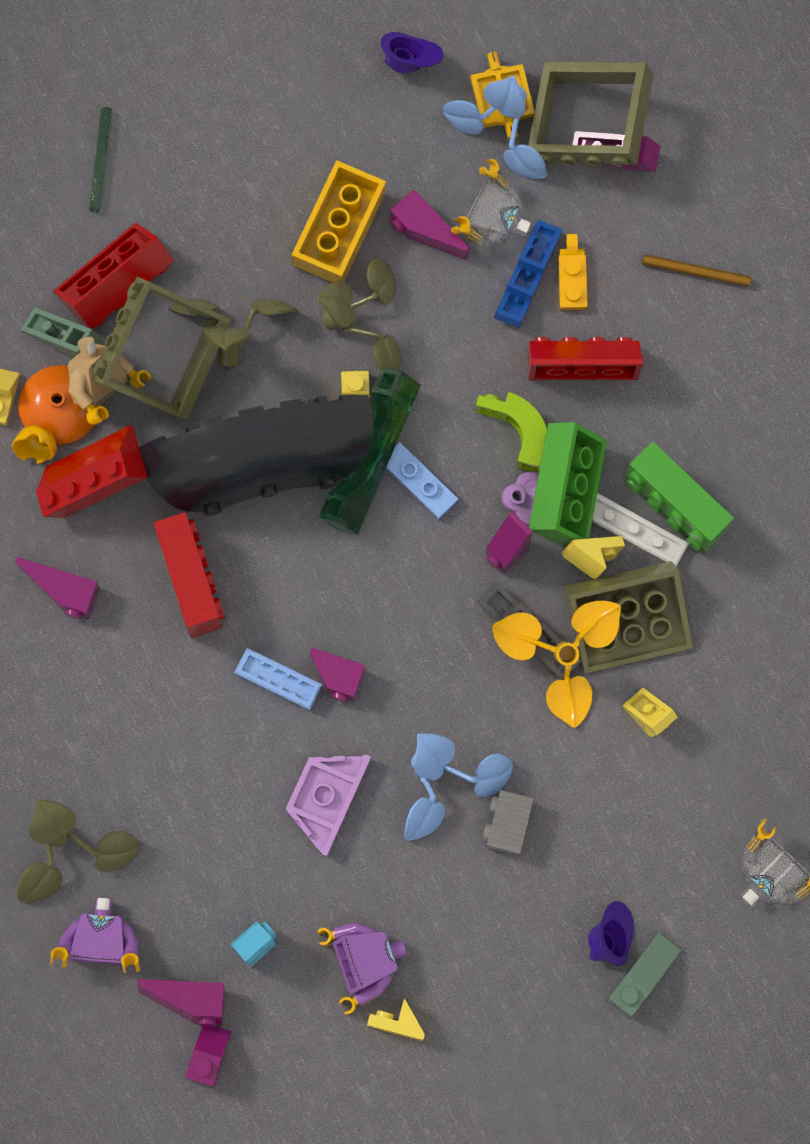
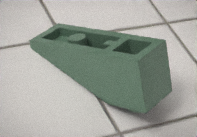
(57, 332)
(643, 975)

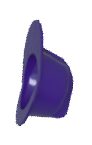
(409, 54)
(613, 935)

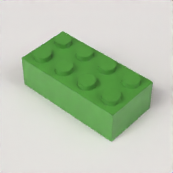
(567, 483)
(678, 498)

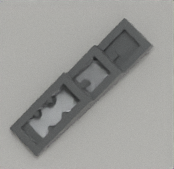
(500, 604)

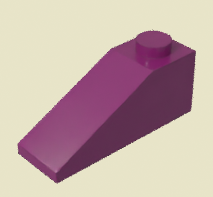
(648, 151)
(424, 225)
(508, 543)
(67, 590)
(194, 1001)

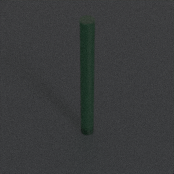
(100, 159)

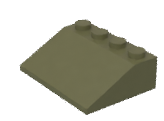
(650, 619)

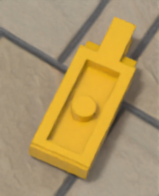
(572, 276)

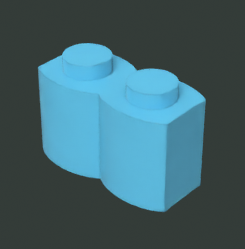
(254, 943)

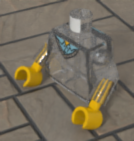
(494, 211)
(772, 872)

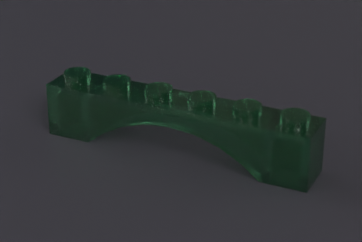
(391, 404)

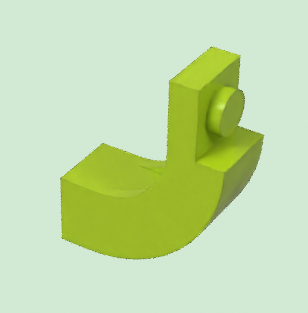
(524, 419)

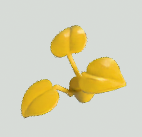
(595, 622)

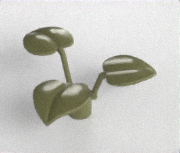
(341, 314)
(233, 339)
(52, 826)

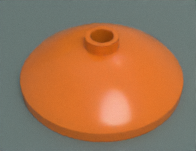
(36, 406)

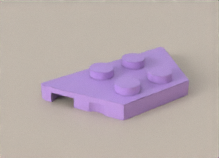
(325, 796)

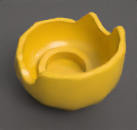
(34, 443)

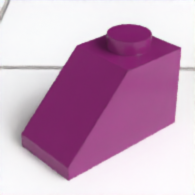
(338, 674)
(208, 1055)

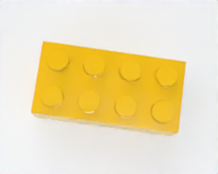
(339, 223)

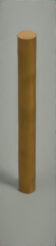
(696, 270)

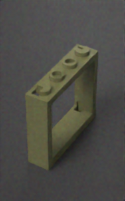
(598, 73)
(196, 369)

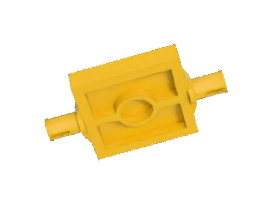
(497, 73)

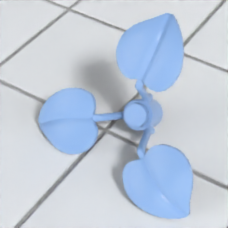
(510, 101)
(429, 762)

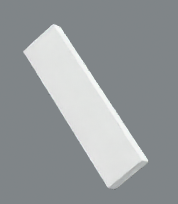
(638, 531)

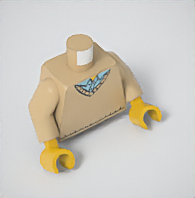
(90, 393)

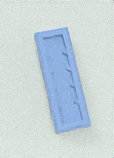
(420, 482)
(278, 679)

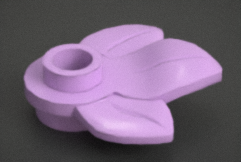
(525, 489)

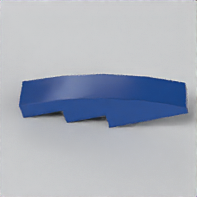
(528, 273)

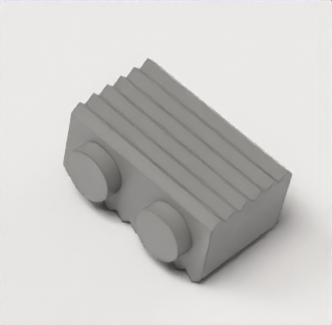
(509, 822)

